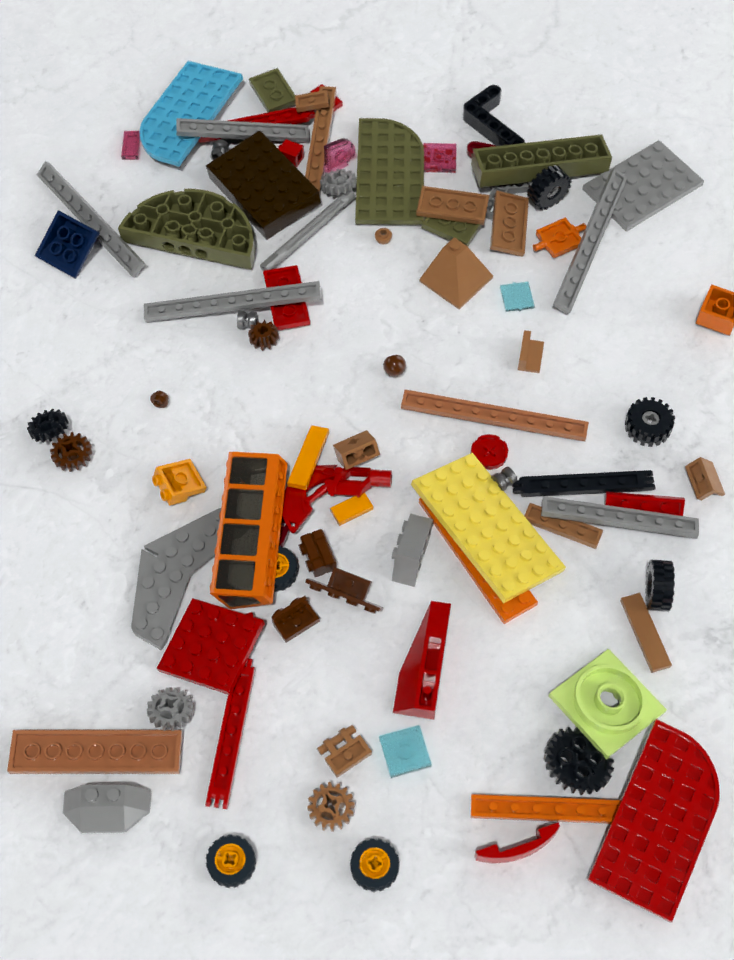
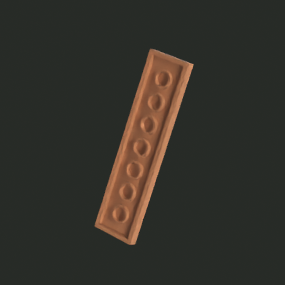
(95, 752)

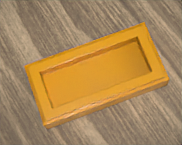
(351, 509)

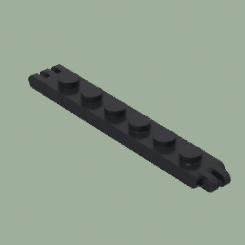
(584, 483)

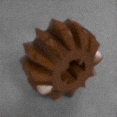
(263, 335)

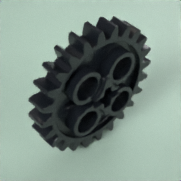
(578, 761)

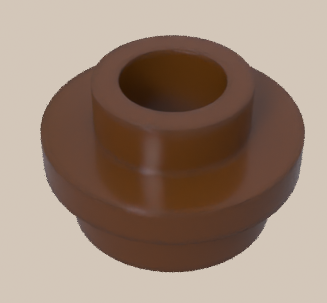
(159, 399)

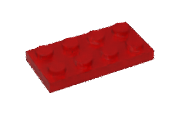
(286, 315)

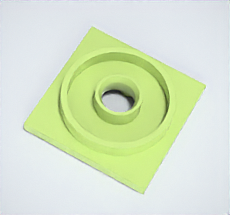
(603, 725)

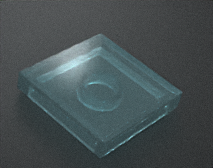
(405, 751)

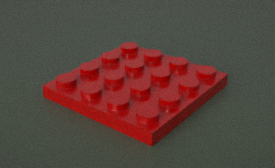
(211, 646)

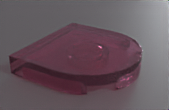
(338, 154)

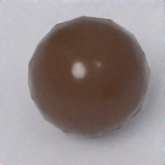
(394, 365)

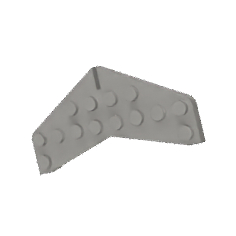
(165, 577)

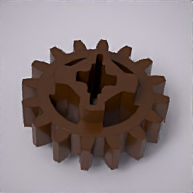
(71, 452)

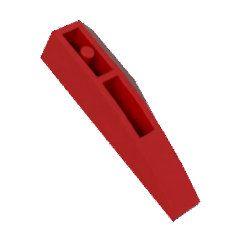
(422, 668)

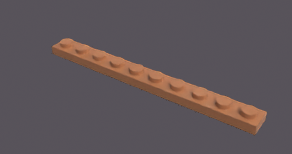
(495, 415)

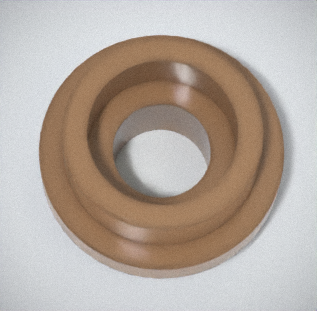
(383, 235)

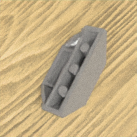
(106, 807)

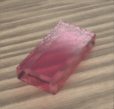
(131, 145)

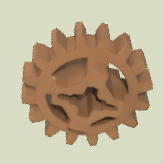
(323, 810)

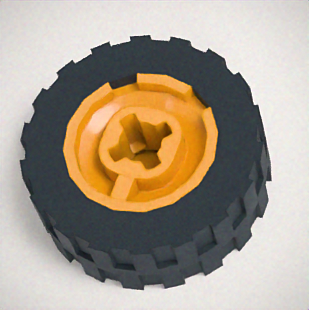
(286, 569)
(230, 861)
(374, 865)

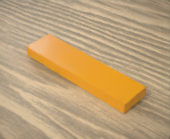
(308, 457)

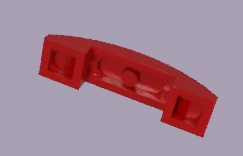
(493, 855)

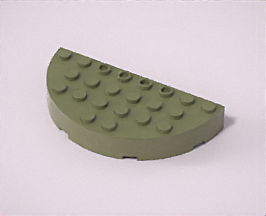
(192, 225)

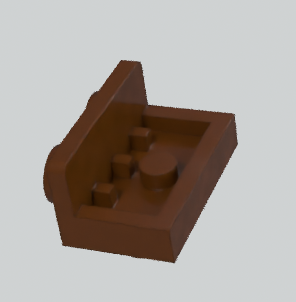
(294, 619)

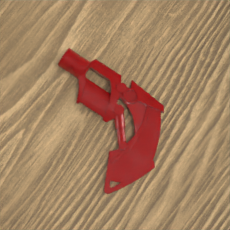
(298, 506)

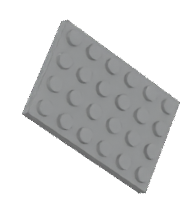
(652, 184)

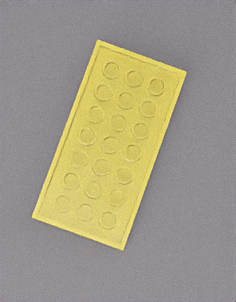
(488, 527)

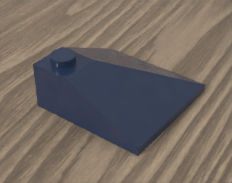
(67, 244)

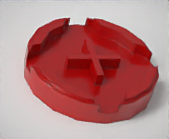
(490, 451)

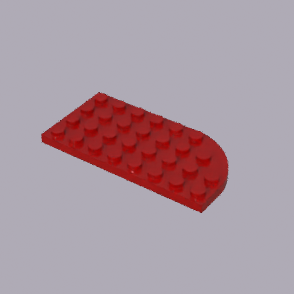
(659, 823)

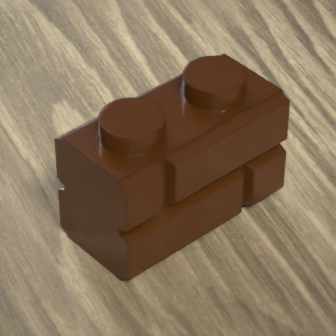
(318, 553)

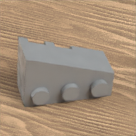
(410, 549)

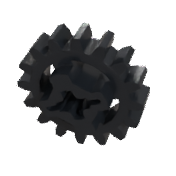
(47, 425)

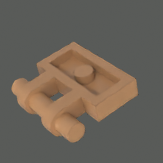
(348, 755)

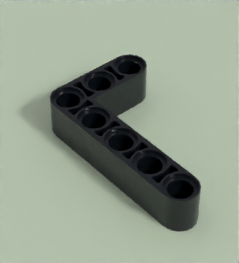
(478, 117)

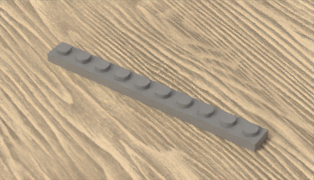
(87, 215)
(590, 241)
(232, 301)

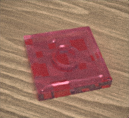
(439, 157)

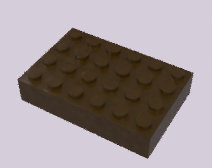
(263, 184)

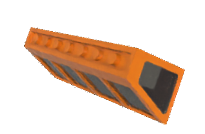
(249, 530)

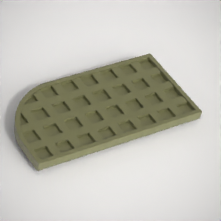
(388, 173)

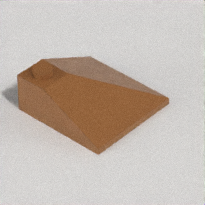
(456, 274)

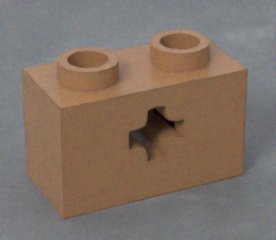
(356, 449)

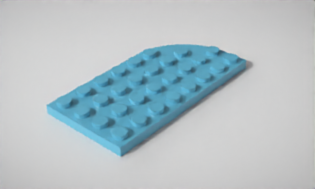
(193, 94)

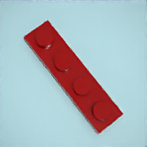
(650, 503)

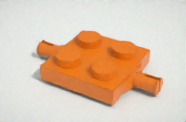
(559, 237)

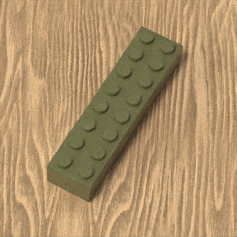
(524, 161)

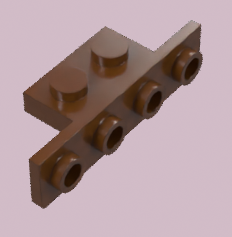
(347, 586)

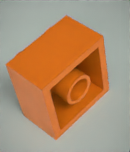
(717, 310)

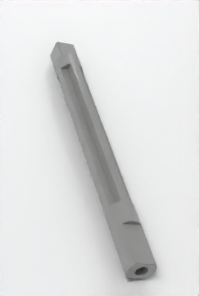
(307, 231)

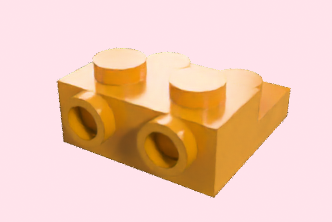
(178, 481)

